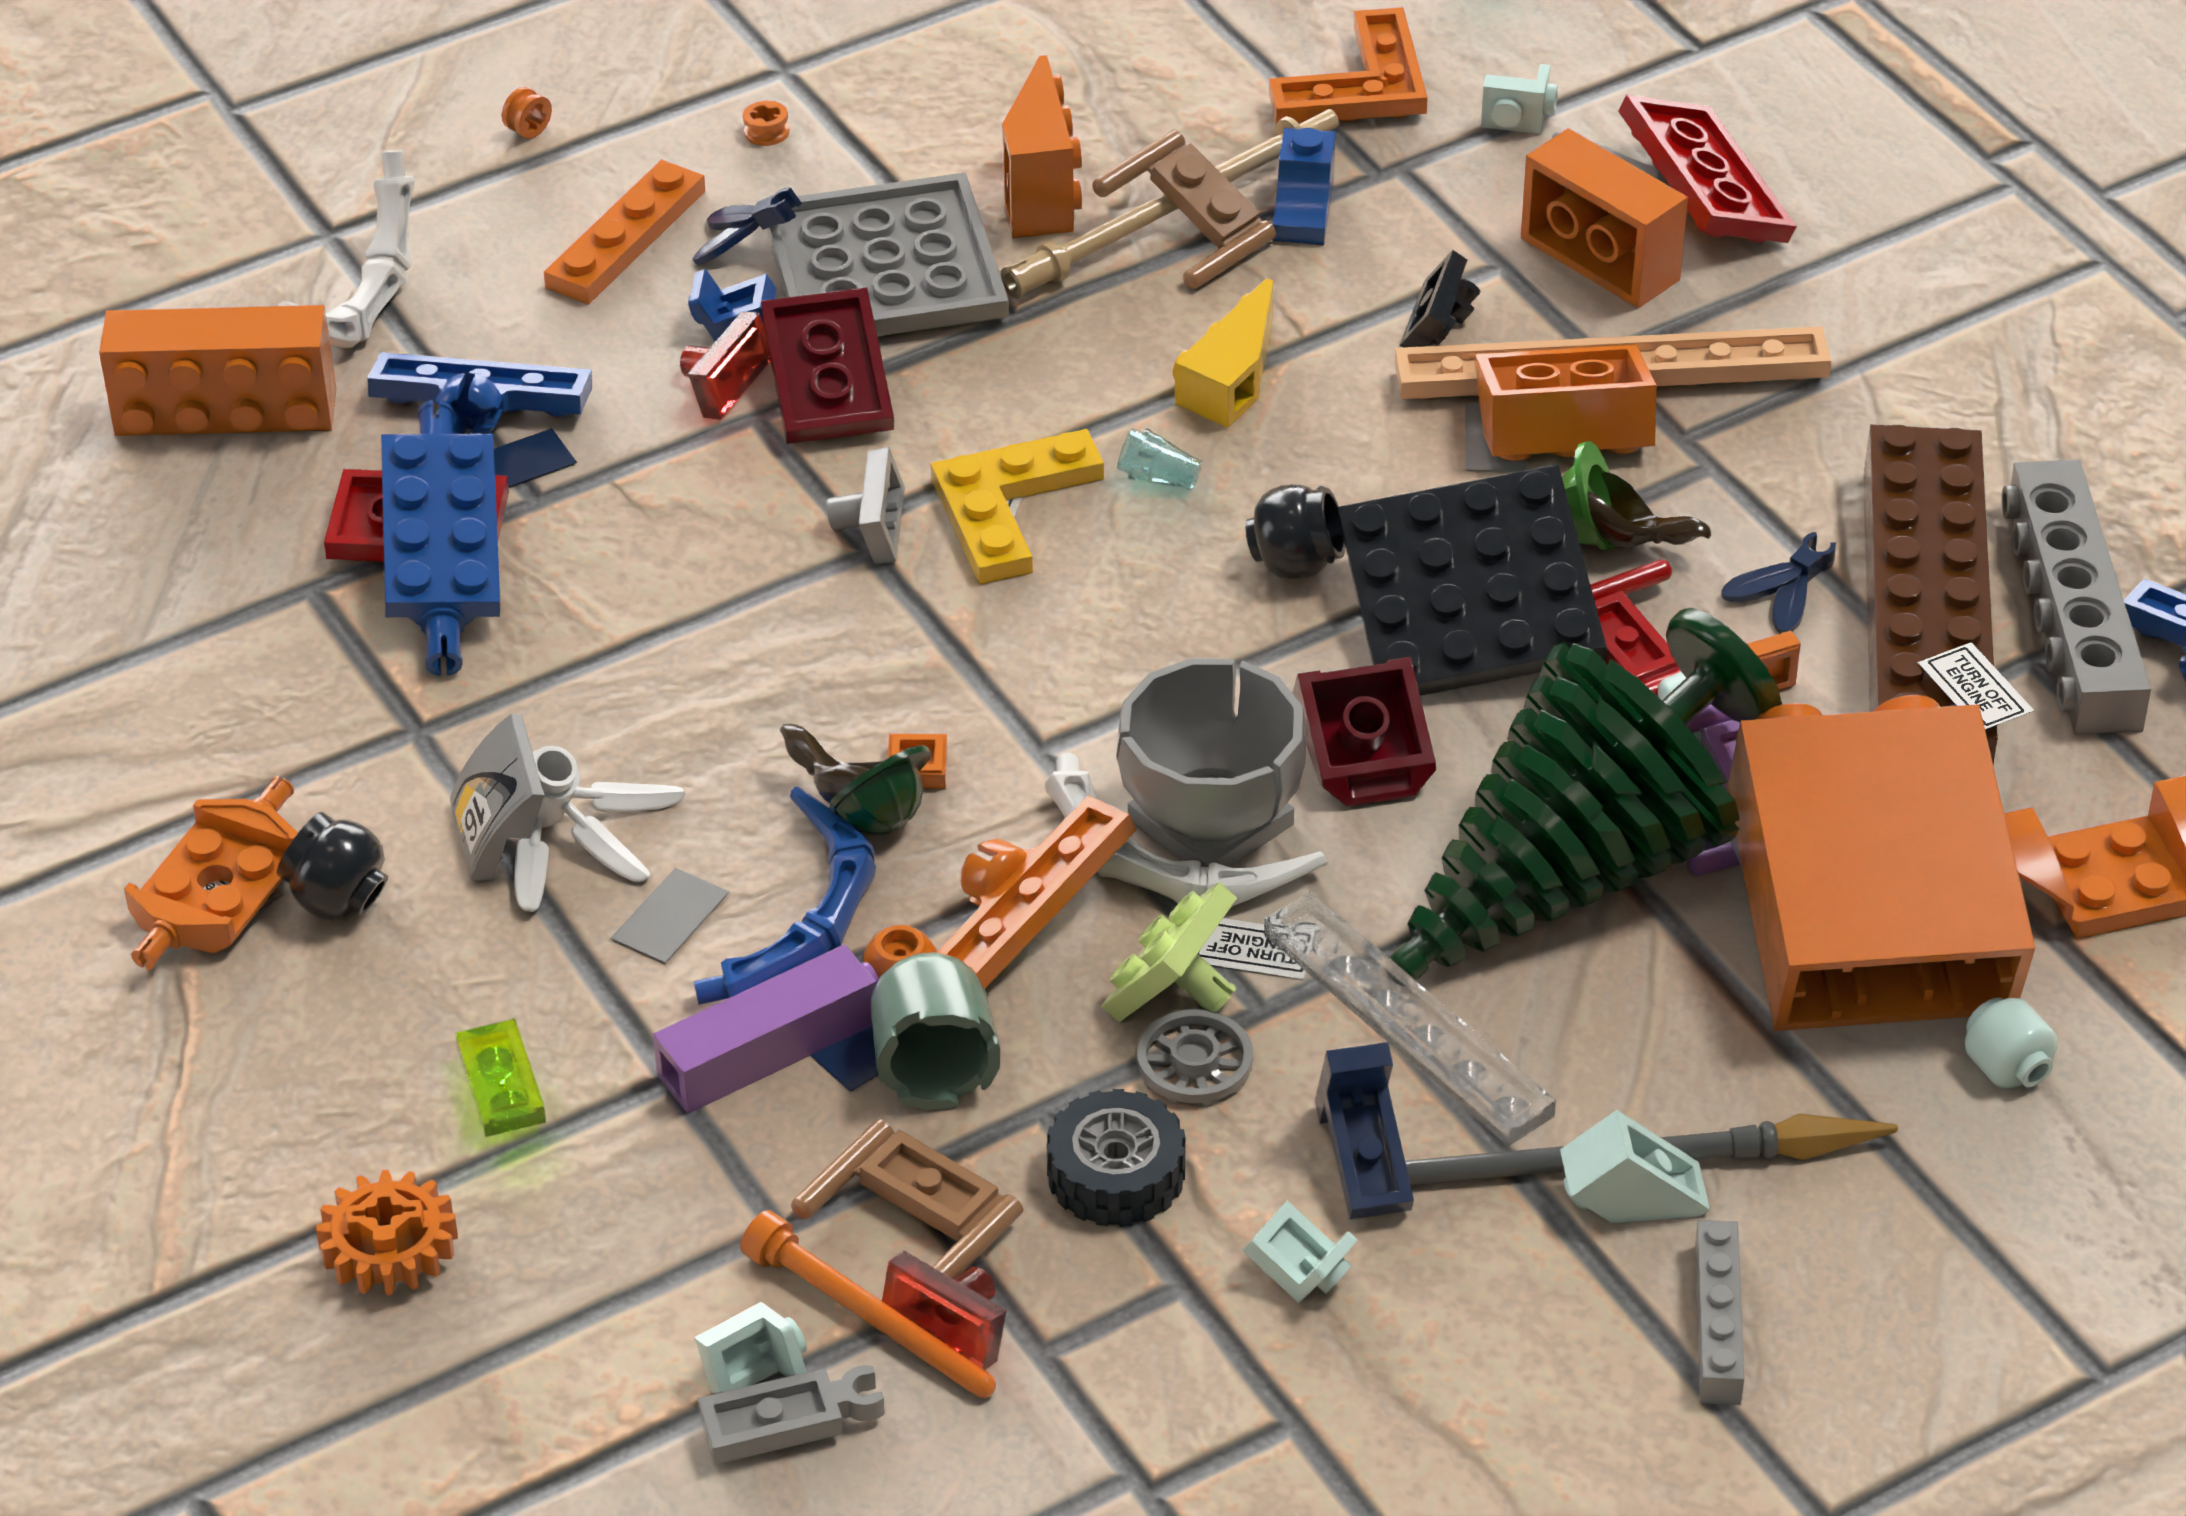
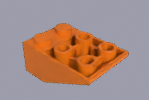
(1040, 158)

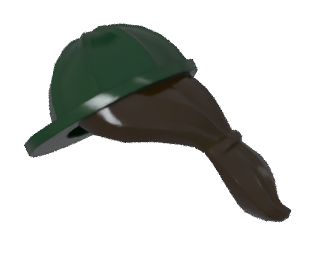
(869, 794)

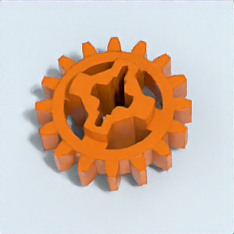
(387, 1232)

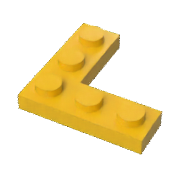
(979, 483)

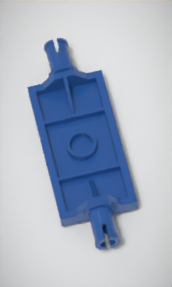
(440, 532)

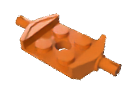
(229, 843)

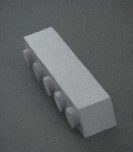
(1719, 1312)

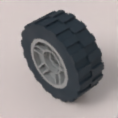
(1116, 1157)

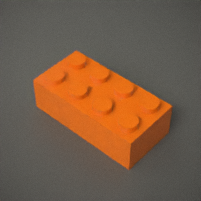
(218, 370)

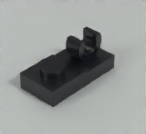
(1441, 303)

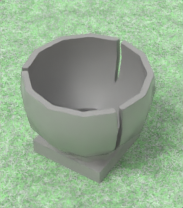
(1200, 774)

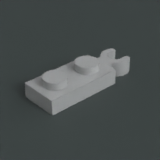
(786, 1412)

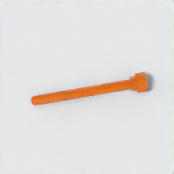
(772, 1242)

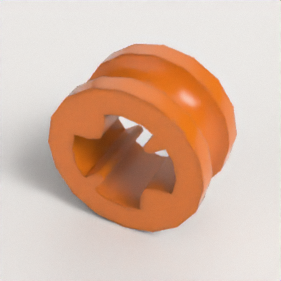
(526, 112)
(766, 123)

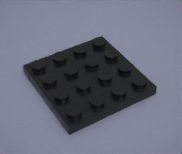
(1471, 578)

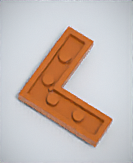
(1386, 88)

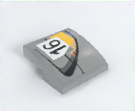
(496, 796)

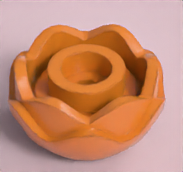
(894, 945)

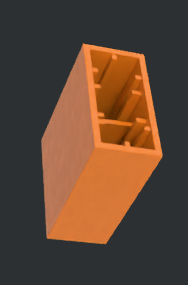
(1877, 864)

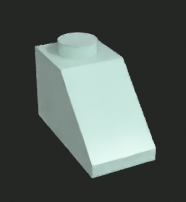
(1632, 1174)

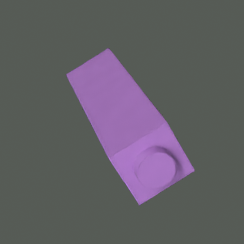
(765, 1028)

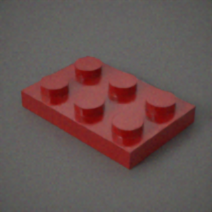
(357, 516)

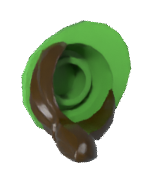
(1611, 511)

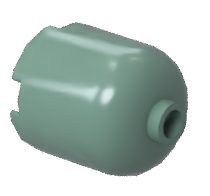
(933, 1031)

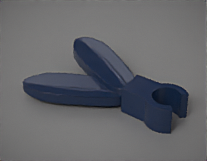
(742, 220)
(1786, 579)

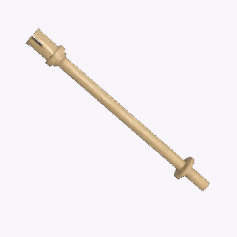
(1054, 261)

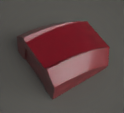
(1367, 731)

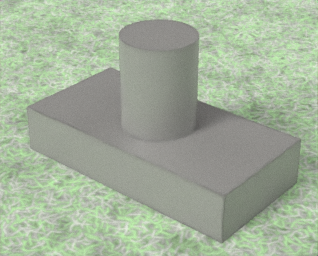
(875, 509)

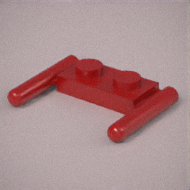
(1626, 631)

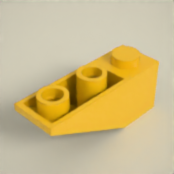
(1226, 366)

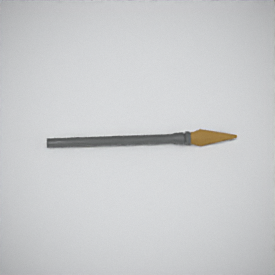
(1797, 1137)

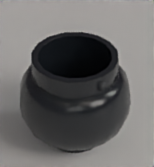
(1295, 531)
(334, 867)

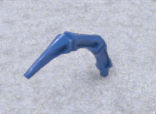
(822, 927)

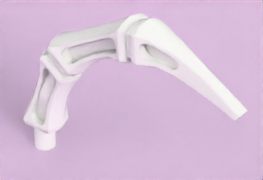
(386, 256)
(1172, 878)

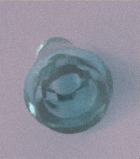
(1158, 461)

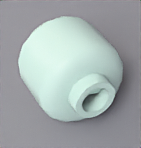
(2009, 1042)

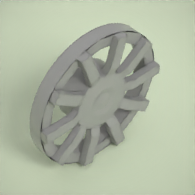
(1194, 1057)

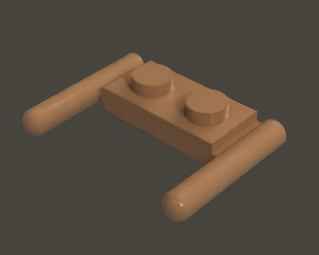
(1201, 195)
(922, 1185)

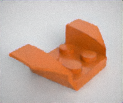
(2113, 871)

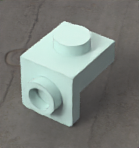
(1518, 102)
(1299, 1253)
(751, 1349)

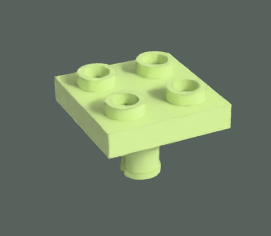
(1173, 956)

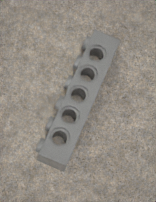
(2076, 597)

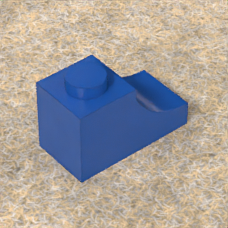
(1304, 185)

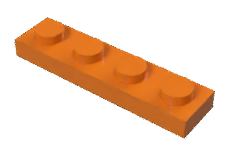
(624, 231)

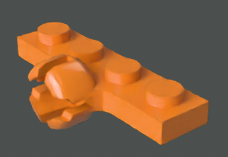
(1029, 886)

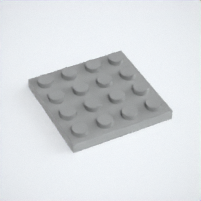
(906, 241)

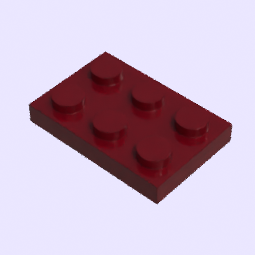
(827, 365)

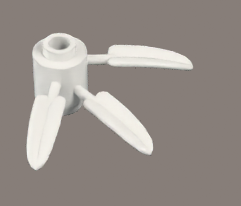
(560, 784)

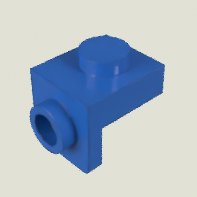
(720, 307)

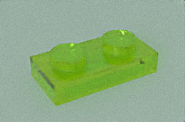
(500, 1077)

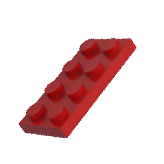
(1708, 168)

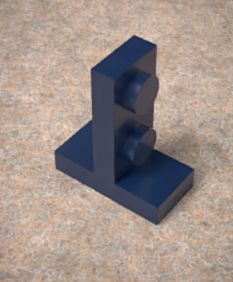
(1364, 1129)

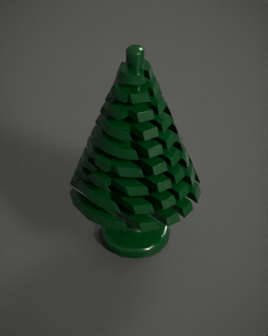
(1590, 792)

